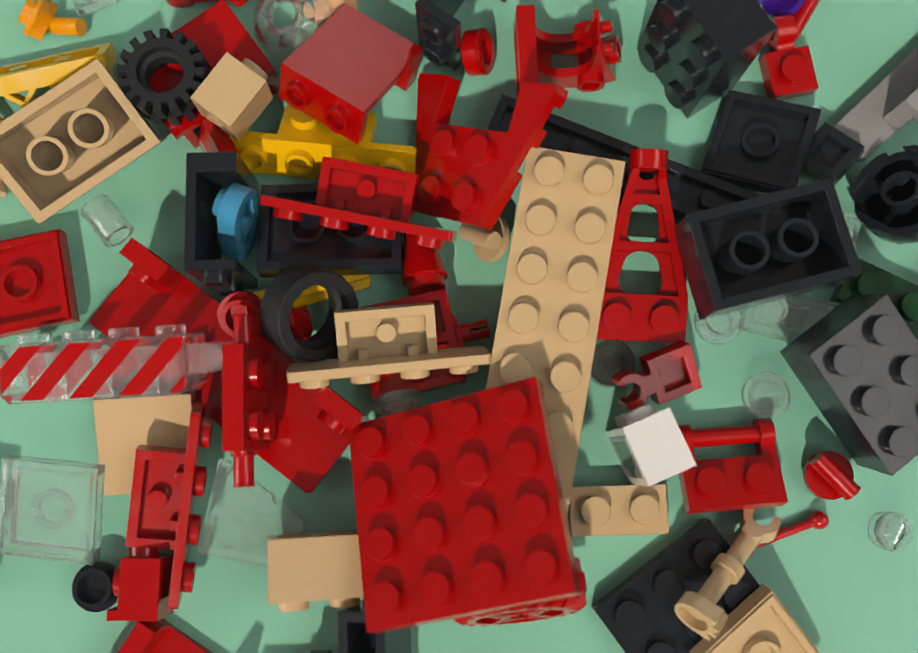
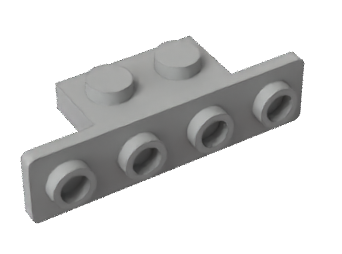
(884, 108)

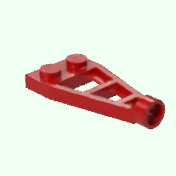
(655, 315)

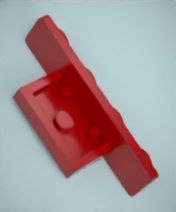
(363, 196)
(164, 500)

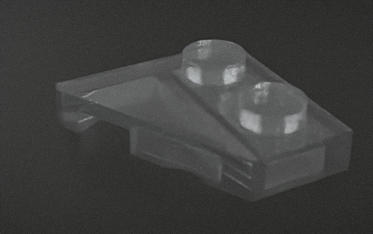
(242, 519)

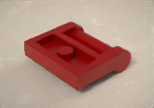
(733, 481)

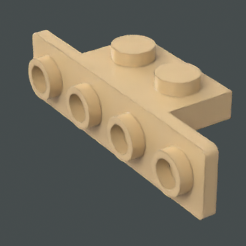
(386, 342)

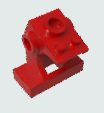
(591, 42)

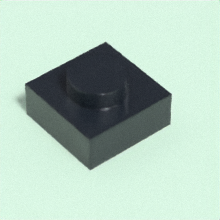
(831, 154)

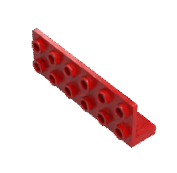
(309, 423)

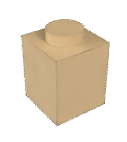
(233, 95)

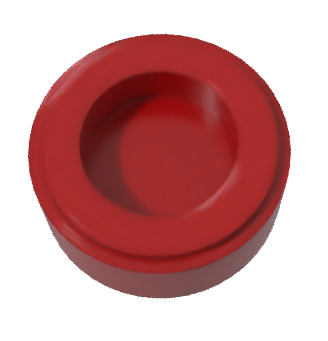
(477, 52)

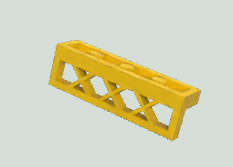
(49, 71)

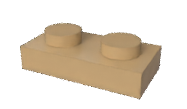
(618, 510)

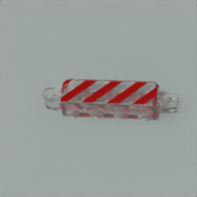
(106, 367)

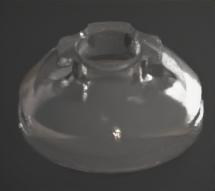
(284, 41)

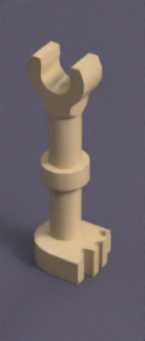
(700, 609)

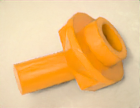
(40, 18)

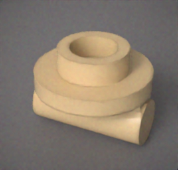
(488, 244)

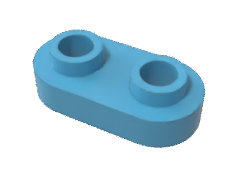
(237, 220)

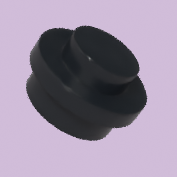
(93, 587)

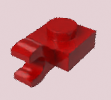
(787, 69)

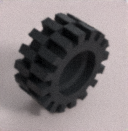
(150, 57)

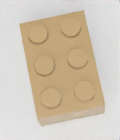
(71, 141)

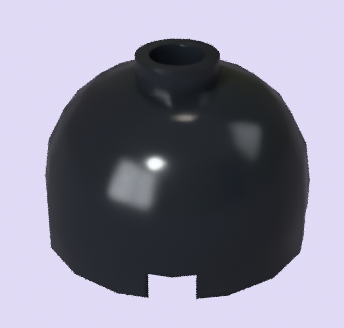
(889, 196)

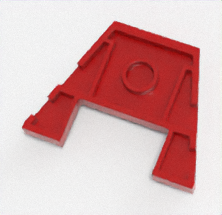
(472, 170)

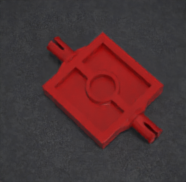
(448, 335)
(245, 411)

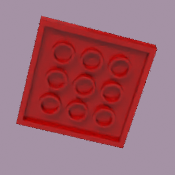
(460, 509)

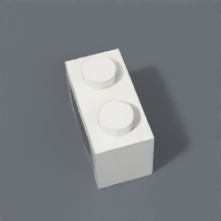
(649, 445)

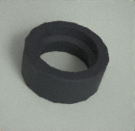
(278, 303)

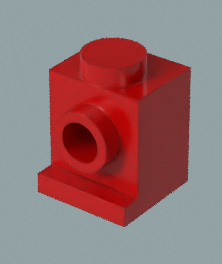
(142, 586)

